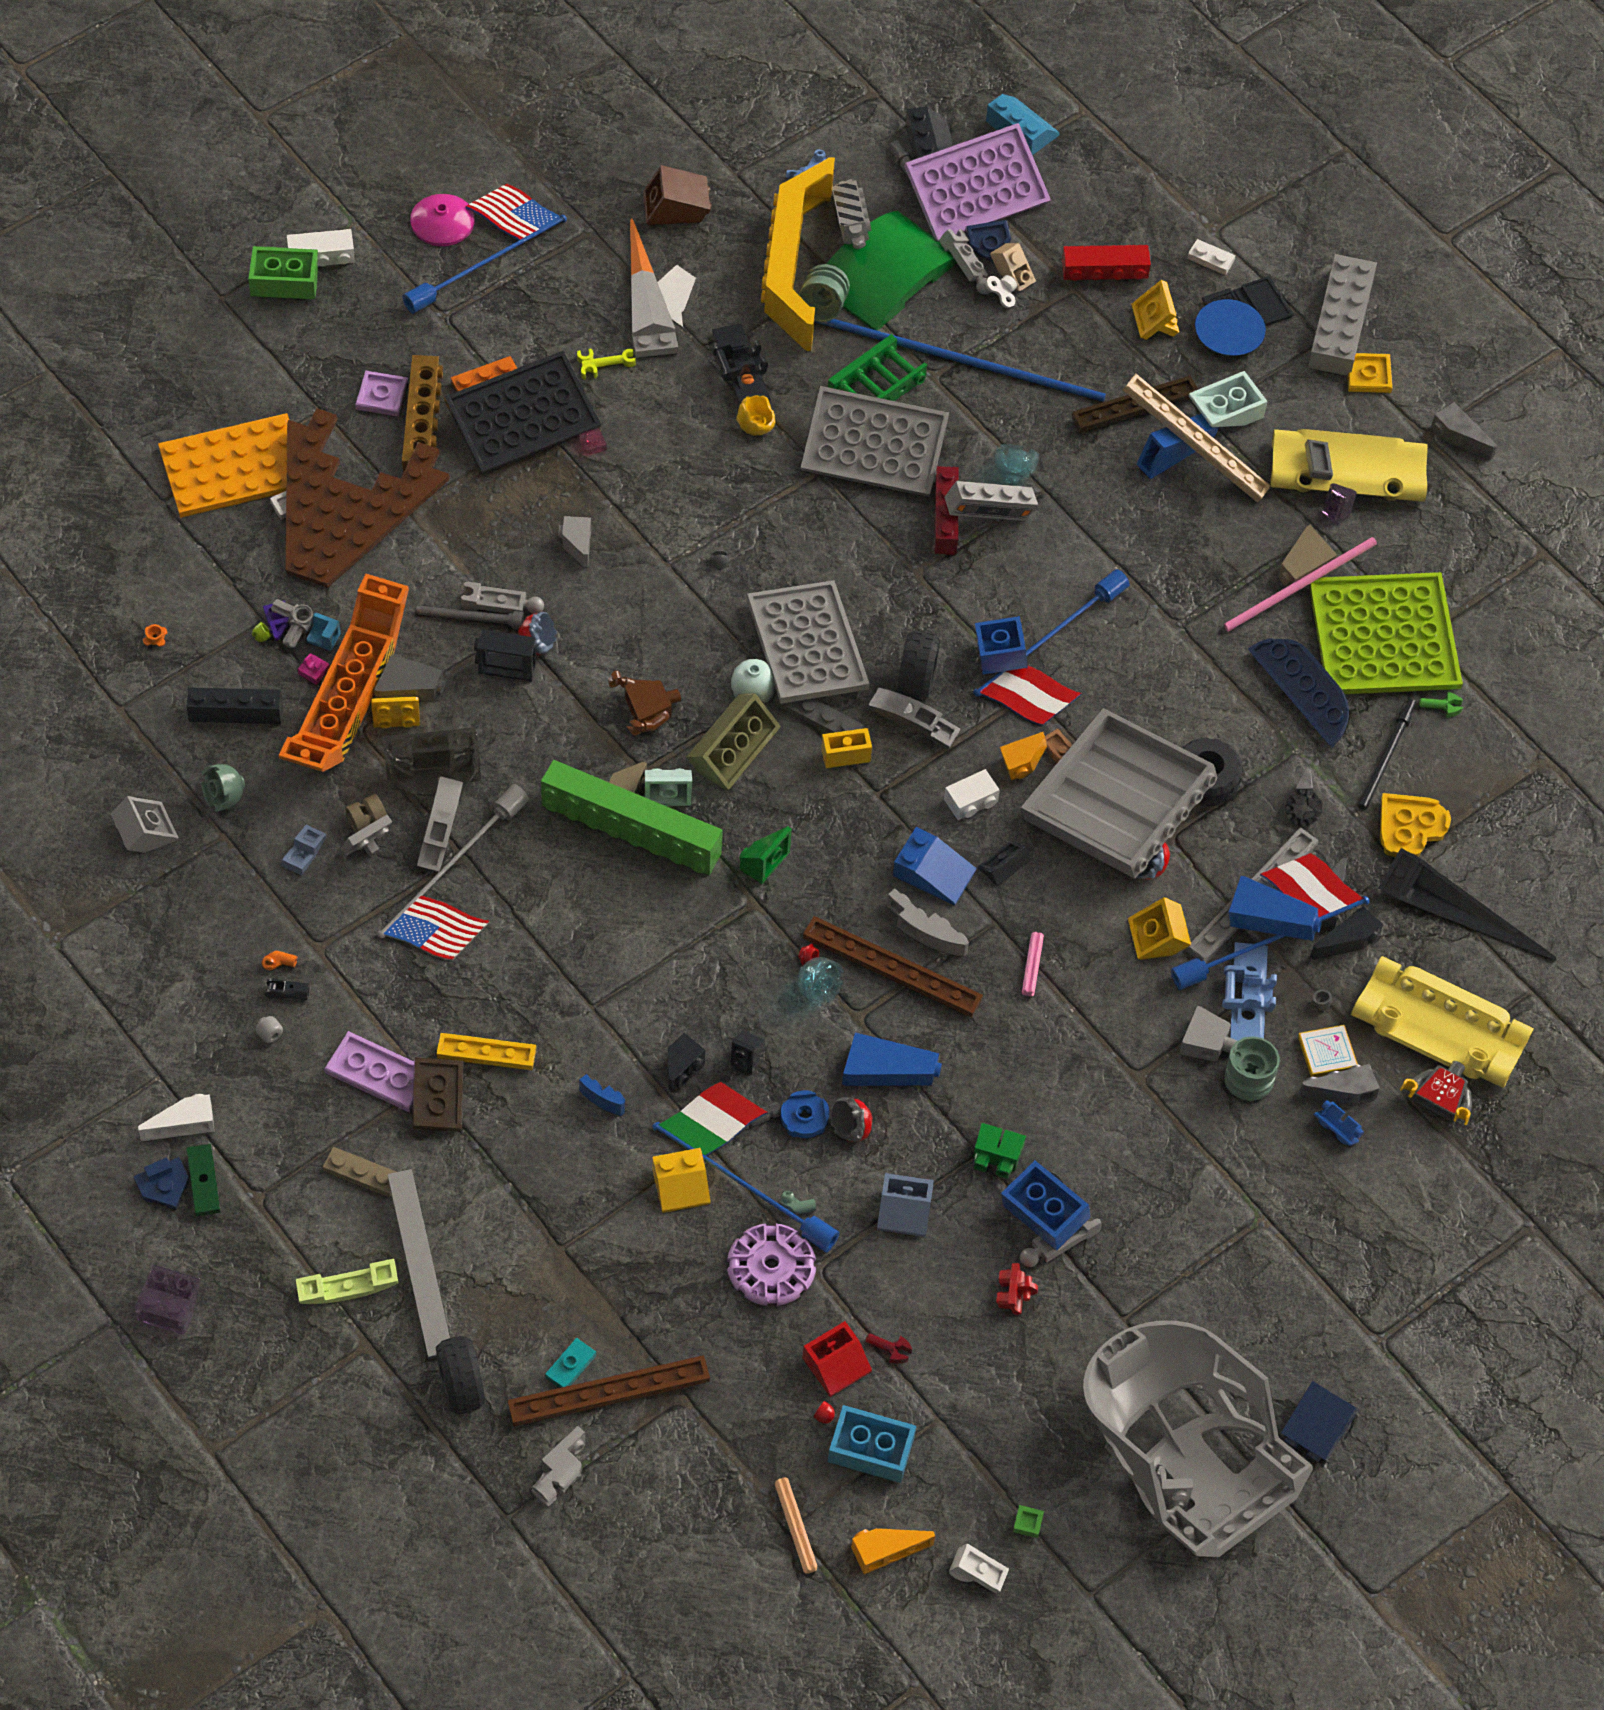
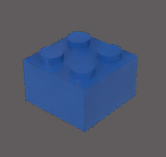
(1001, 645)

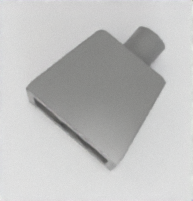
(1206, 1036)

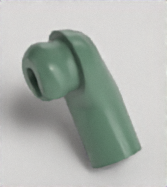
(795, 1206)

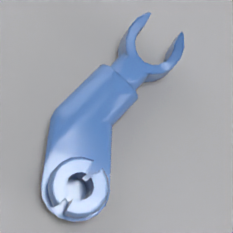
(819, 156)

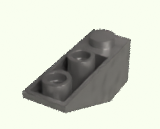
(1345, 1087)

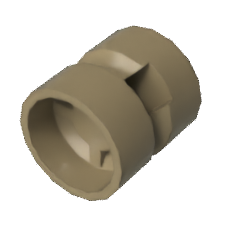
(370, 806)

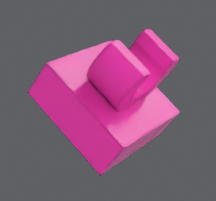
(313, 668)

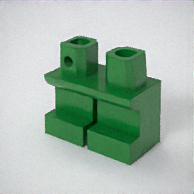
(1005, 1156)

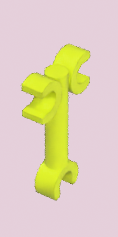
(590, 364)

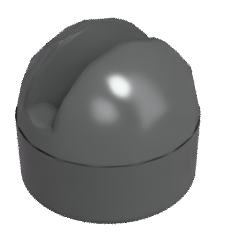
(720, 559)
(1319, 998)

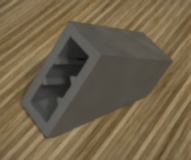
(409, 679)

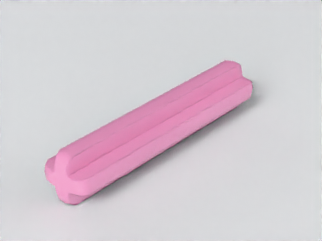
(1032, 964)

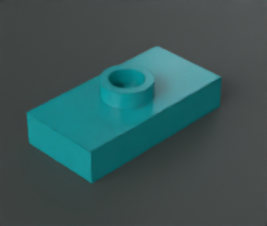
(570, 1364)

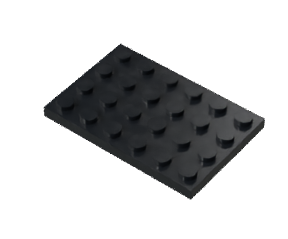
(522, 412)

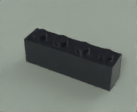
(234, 705)

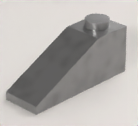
(1461, 431)

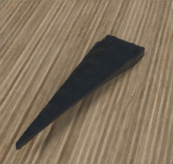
(1424, 887)

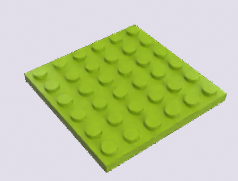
(1386, 632)

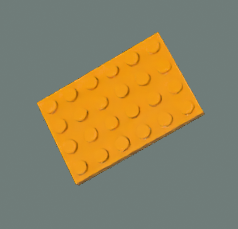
(227, 465)

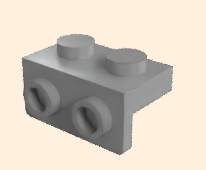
(1174, 1490)

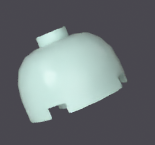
(753, 677)

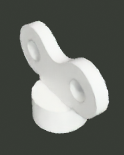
(1003, 289)

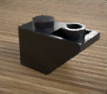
(746, 1052)
(683, 1059)

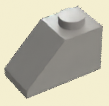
(576, 537)

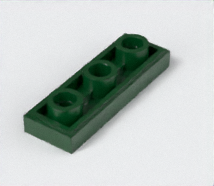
(202, 1168)

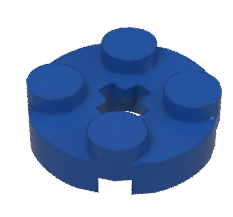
(804, 1127)

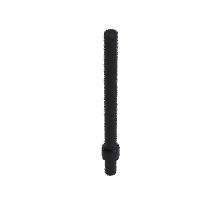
(1403, 720)

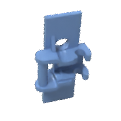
(1256, 991)

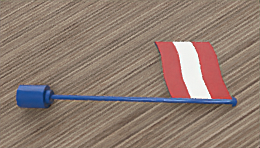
(1032, 692)
(1303, 879)

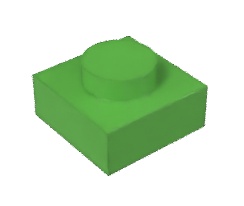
(1028, 1521)

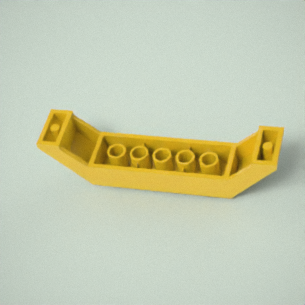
(793, 201)

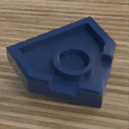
(988, 237)
(163, 1182)

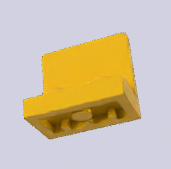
(395, 712)

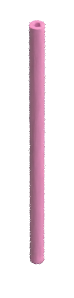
(1296, 586)

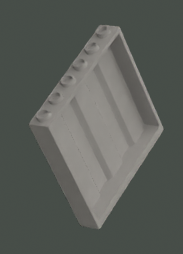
(1119, 793)

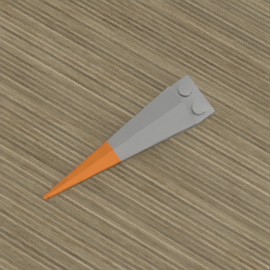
(651, 322)

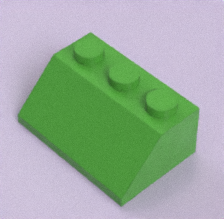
(283, 272)

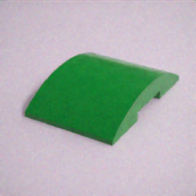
(890, 268)

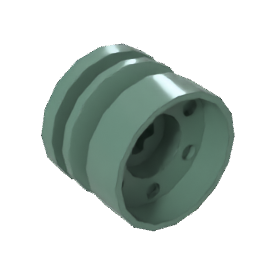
(826, 290)
(1251, 1068)

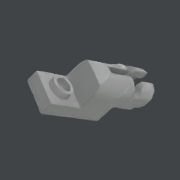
(560, 1468)

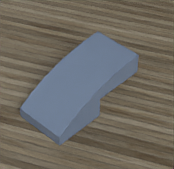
(305, 849)

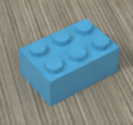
(871, 1443)

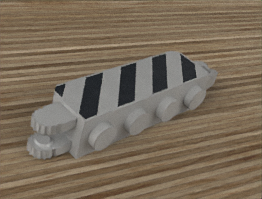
(852, 213)

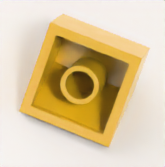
(1159, 930)
(681, 1180)

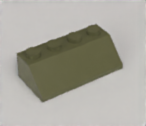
(734, 740)

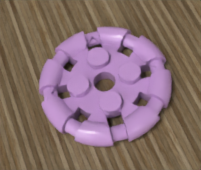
(767, 1277)

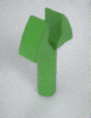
(1445, 704)

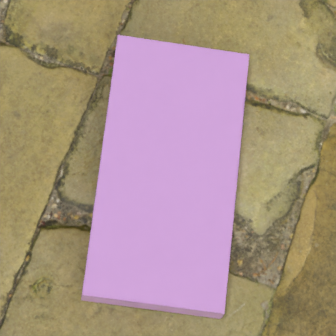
(373, 1070)

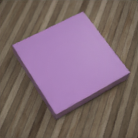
(381, 393)

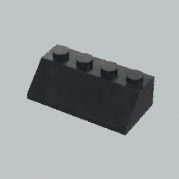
(926, 131)

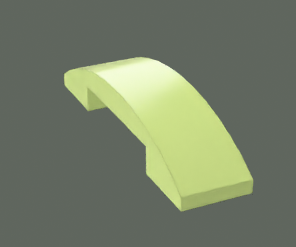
(348, 1285)

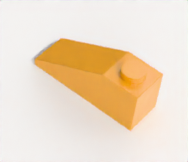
(884, 1546)

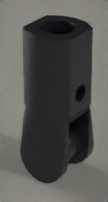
(292, 990)

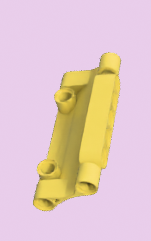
(1357, 463)
(1440, 1027)

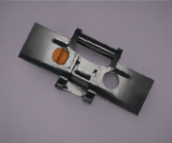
(749, 366)

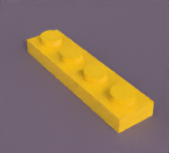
(486, 1051)

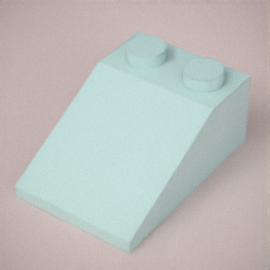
(1230, 401)

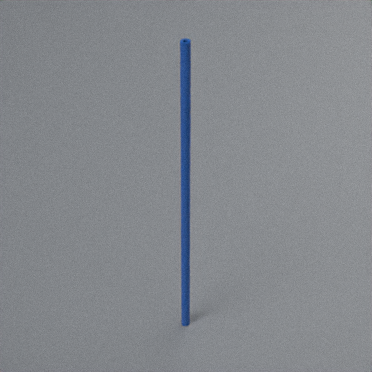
(968, 360)

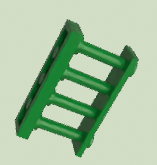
(872, 361)

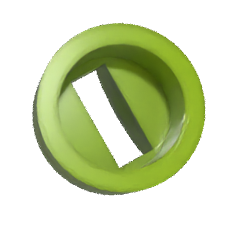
(261, 632)

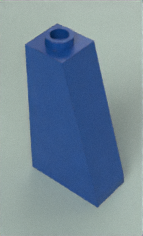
(1166, 448)
(1271, 911)
(888, 1063)

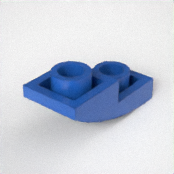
(606, 1099)

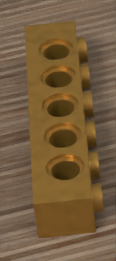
(422, 404)

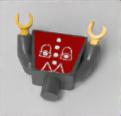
(1442, 1092)

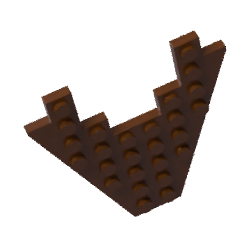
(336, 521)

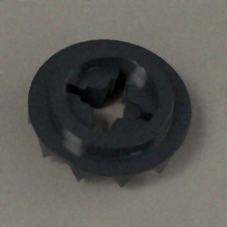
(1298, 798)

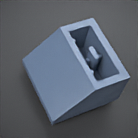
(905, 1205)

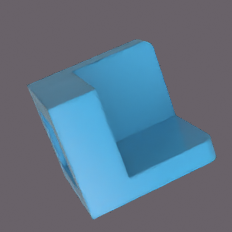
(324, 632)

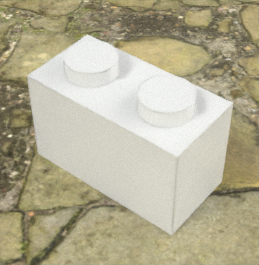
(971, 795)

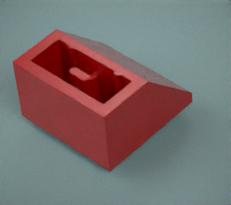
(836, 1359)

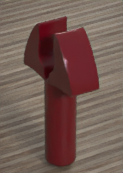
(891, 1347)

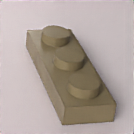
(358, 1171)

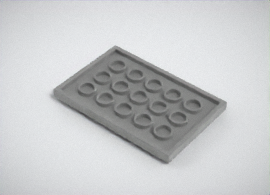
(874, 441)
(807, 641)

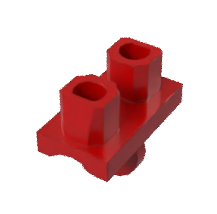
(1019, 1289)

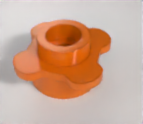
(155, 630)

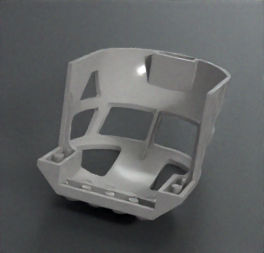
(1151, 1364)

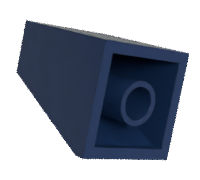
(1319, 1422)

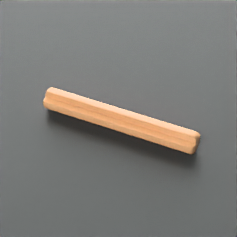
(796, 1525)

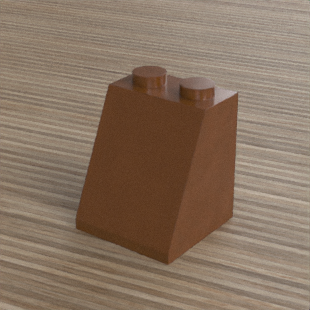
(676, 197)

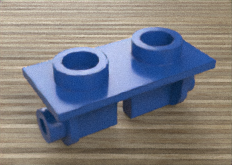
(1347, 1131)

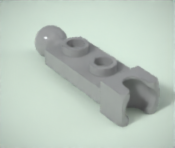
(965, 258)
(498, 600)
(1029, 1257)

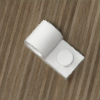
(975, 1566)

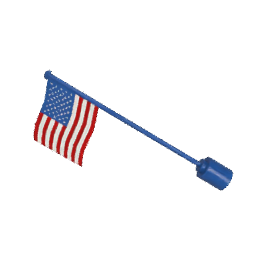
(509, 212)

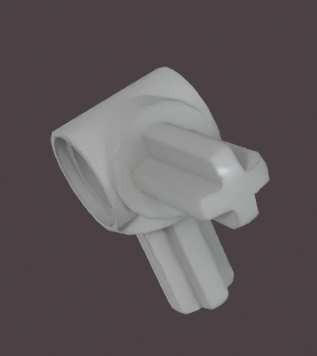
(297, 626)

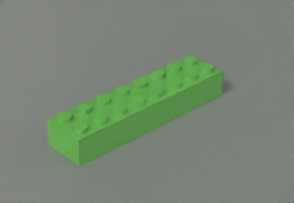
(631, 817)

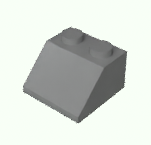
(143, 824)

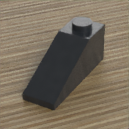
(1351, 935)

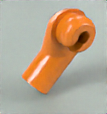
(277, 959)

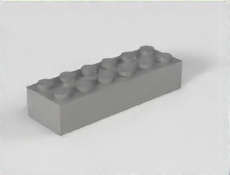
(1342, 315)

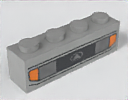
(991, 501)

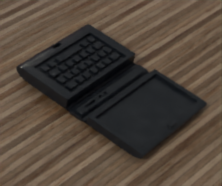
(1260, 295)

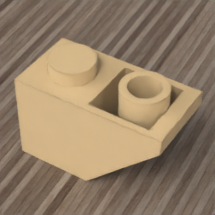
(1011, 261)

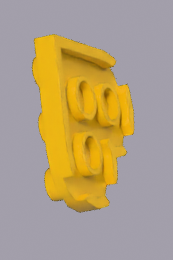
(1411, 822)

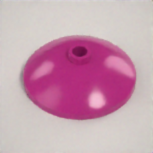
(442, 220)

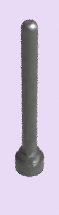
(513, 619)

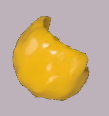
(756, 415)

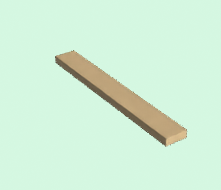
(1196, 438)

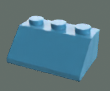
(1009, 111)

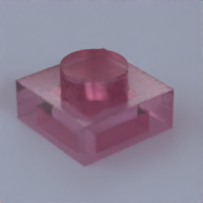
(592, 442)

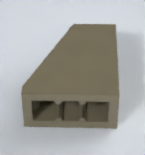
(1305, 557)

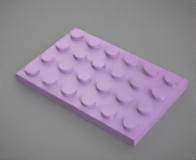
(977, 181)

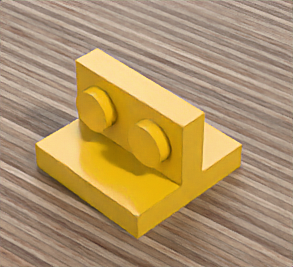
(1155, 312)

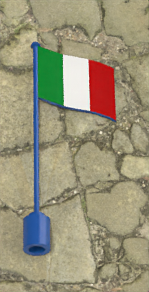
(713, 1122)

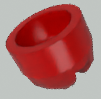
(824, 1413)

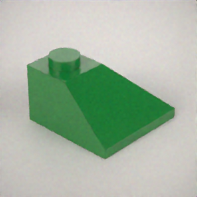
(766, 854)

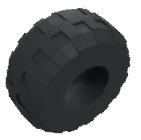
(918, 665)
(1227, 766)
(460, 1374)

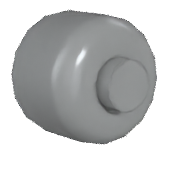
(269, 1029)

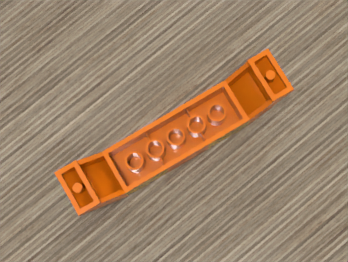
(351, 677)

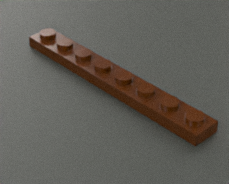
(892, 966)
(608, 1390)

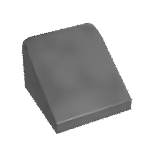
(1305, 781)

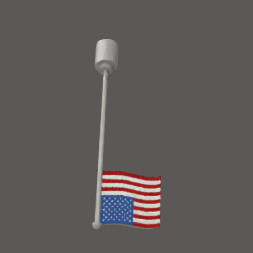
(436, 925)

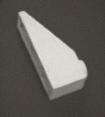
(184, 1118)

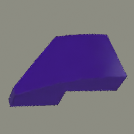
(276, 622)

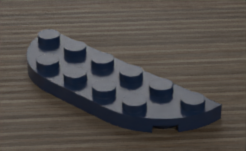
(1306, 685)

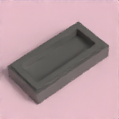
(1318, 459)

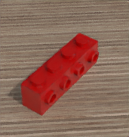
(1106, 262)

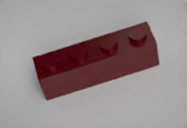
(945, 524)

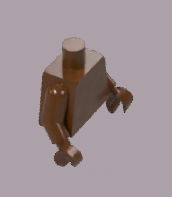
(646, 701)

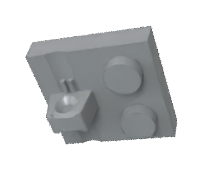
(366, 836)

